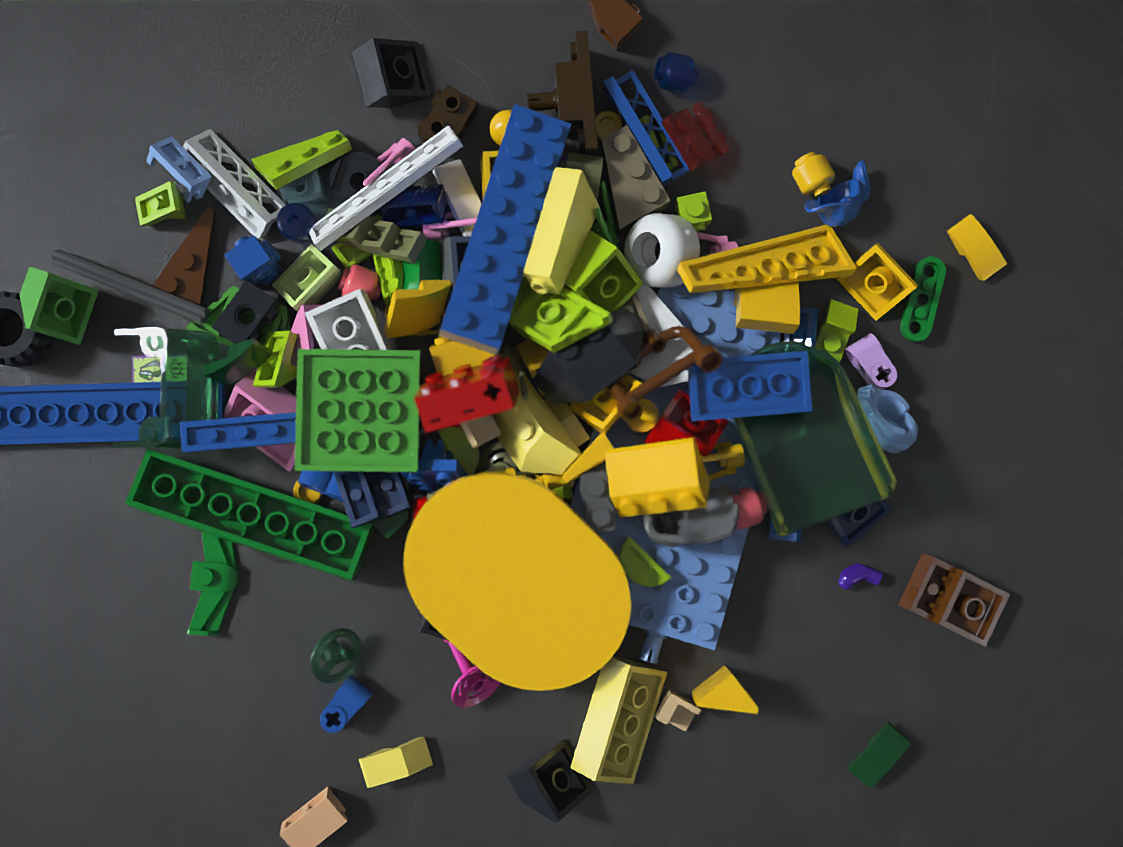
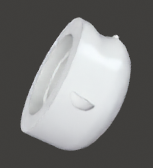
(677, 243)

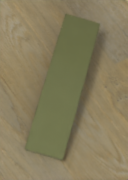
(384, 239)

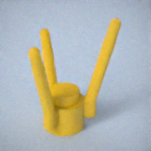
(728, 457)

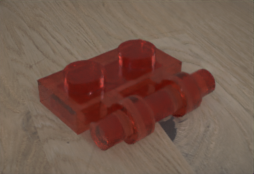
(689, 138)

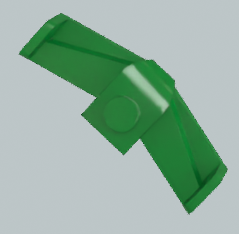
(217, 580)

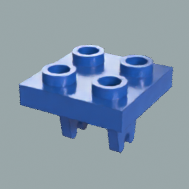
(435, 469)

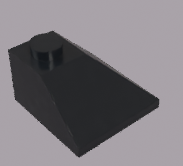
(549, 783)

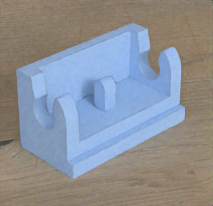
(181, 166)

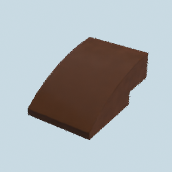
(954, 599)

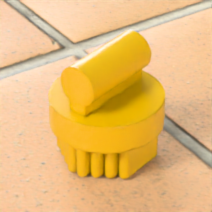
(647, 420)

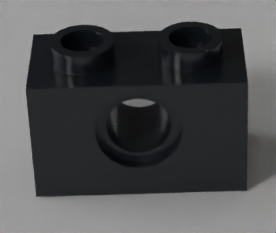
(249, 297)

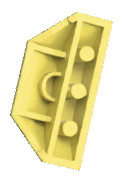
(535, 435)

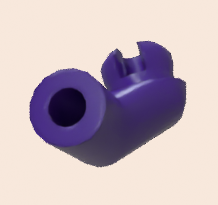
(857, 573)

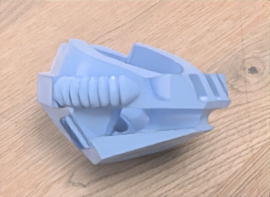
(888, 418)

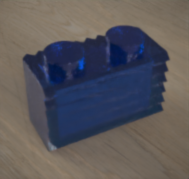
(417, 206)

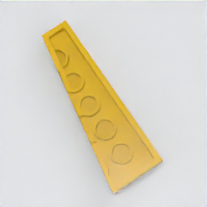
(779, 260)

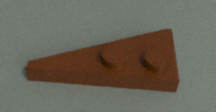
(188, 267)

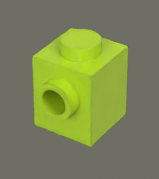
(694, 209)

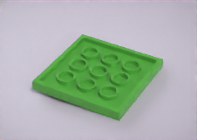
(357, 410)

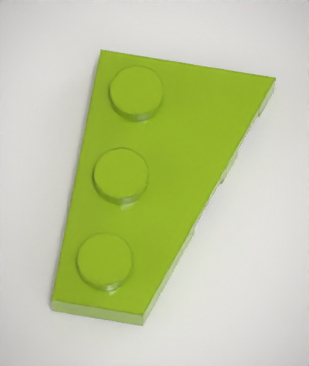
(301, 158)

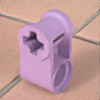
(870, 360)

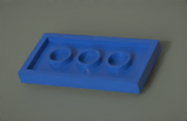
(751, 386)

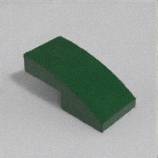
(241, 361)
(880, 755)

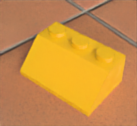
(657, 478)

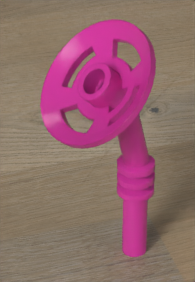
(473, 680)

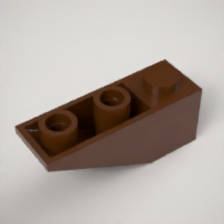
(615, 20)

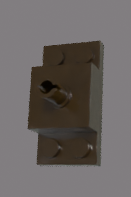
(573, 95)

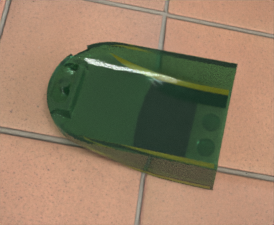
(819, 459)

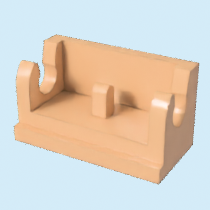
(314, 821)

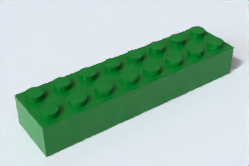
(249, 515)

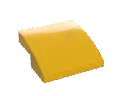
(416, 309)

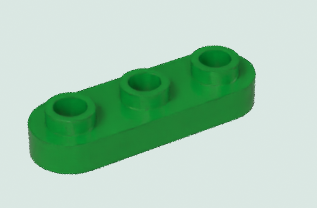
(931, 290)

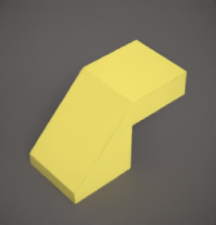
(395, 762)

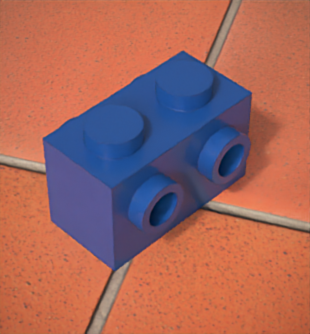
(255, 260)

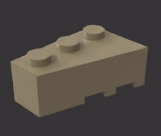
(631, 180)

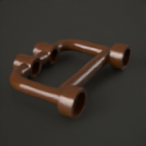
(704, 356)

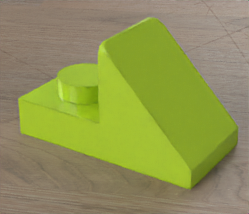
(160, 204)
(836, 328)
(277, 368)

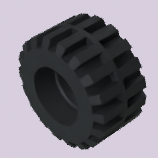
(30, 344)

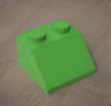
(56, 305)

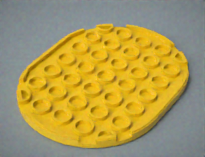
(517, 581)

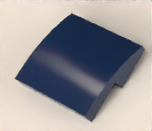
(372, 495)

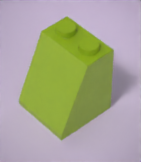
(602, 274)

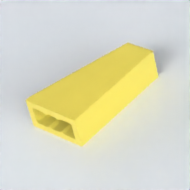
(560, 230)

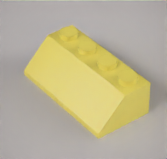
(618, 721)

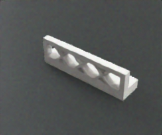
(227, 184)

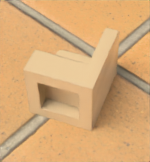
(480, 430)
(676, 710)

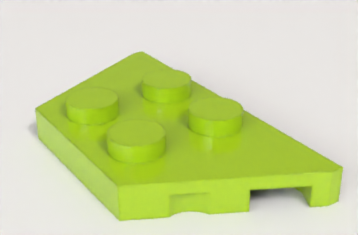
(554, 318)

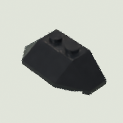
(593, 362)

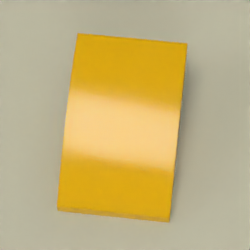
(768, 307)

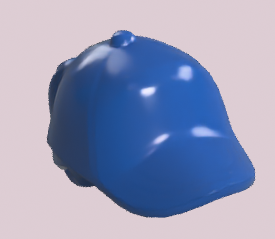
(844, 200)

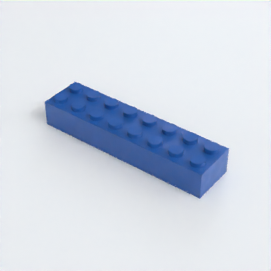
(504, 230)

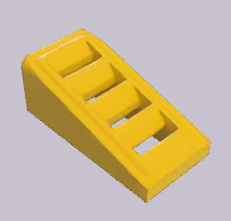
(591, 458)

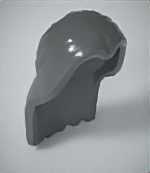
(695, 525)

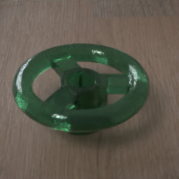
(332, 654)

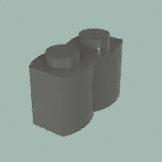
(595, 495)

